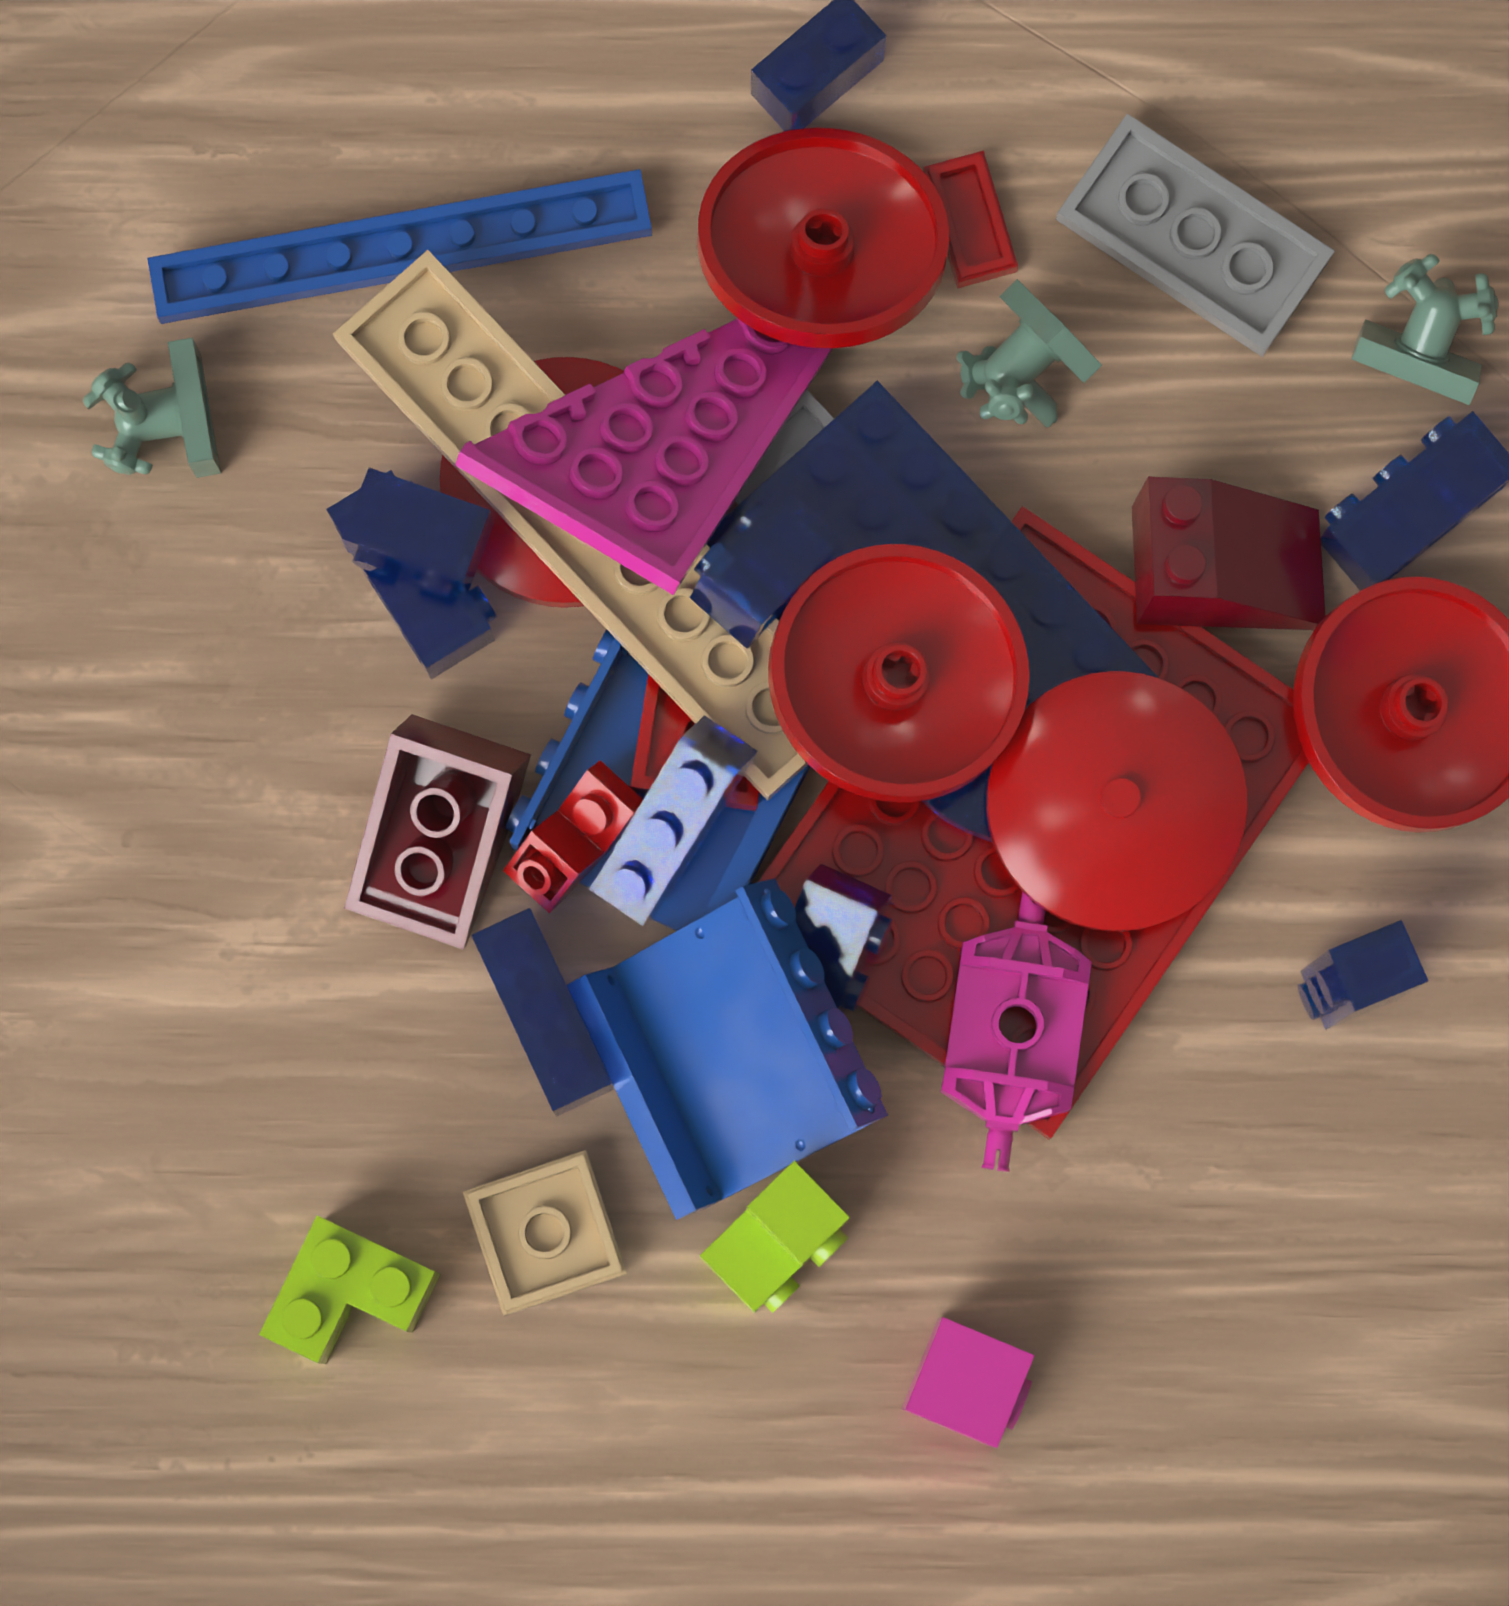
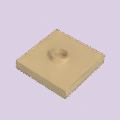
(544, 1233)

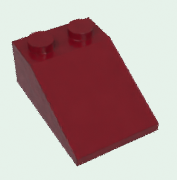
(1225, 557)
(435, 829)

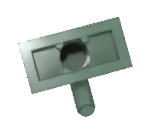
(1423, 347)
(1011, 369)
(159, 414)

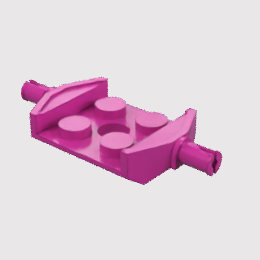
(1003, 1079)

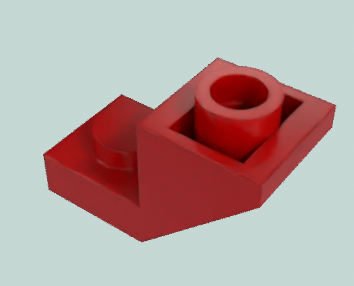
(574, 837)

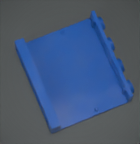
(607, 729)
(728, 1050)

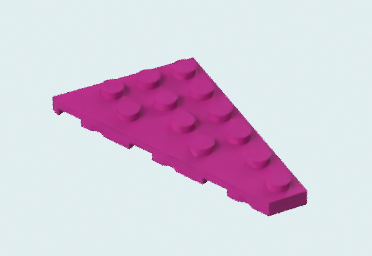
(654, 452)

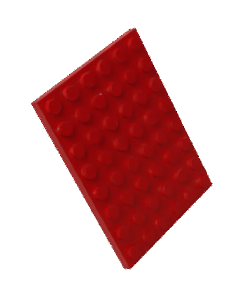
(956, 888)

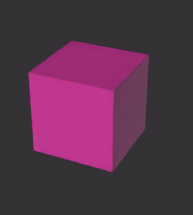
(969, 1383)

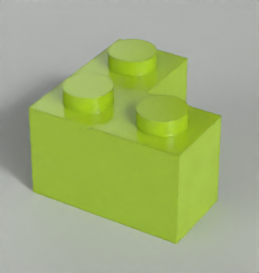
(775, 1238)
(340, 1273)

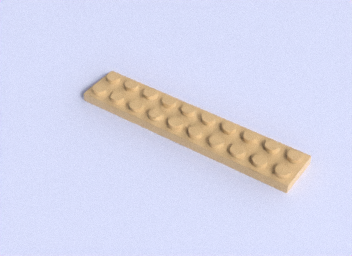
(465, 383)

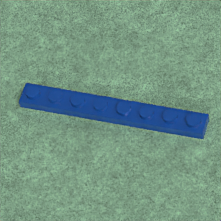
(383, 246)

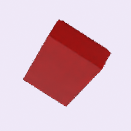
(977, 229)

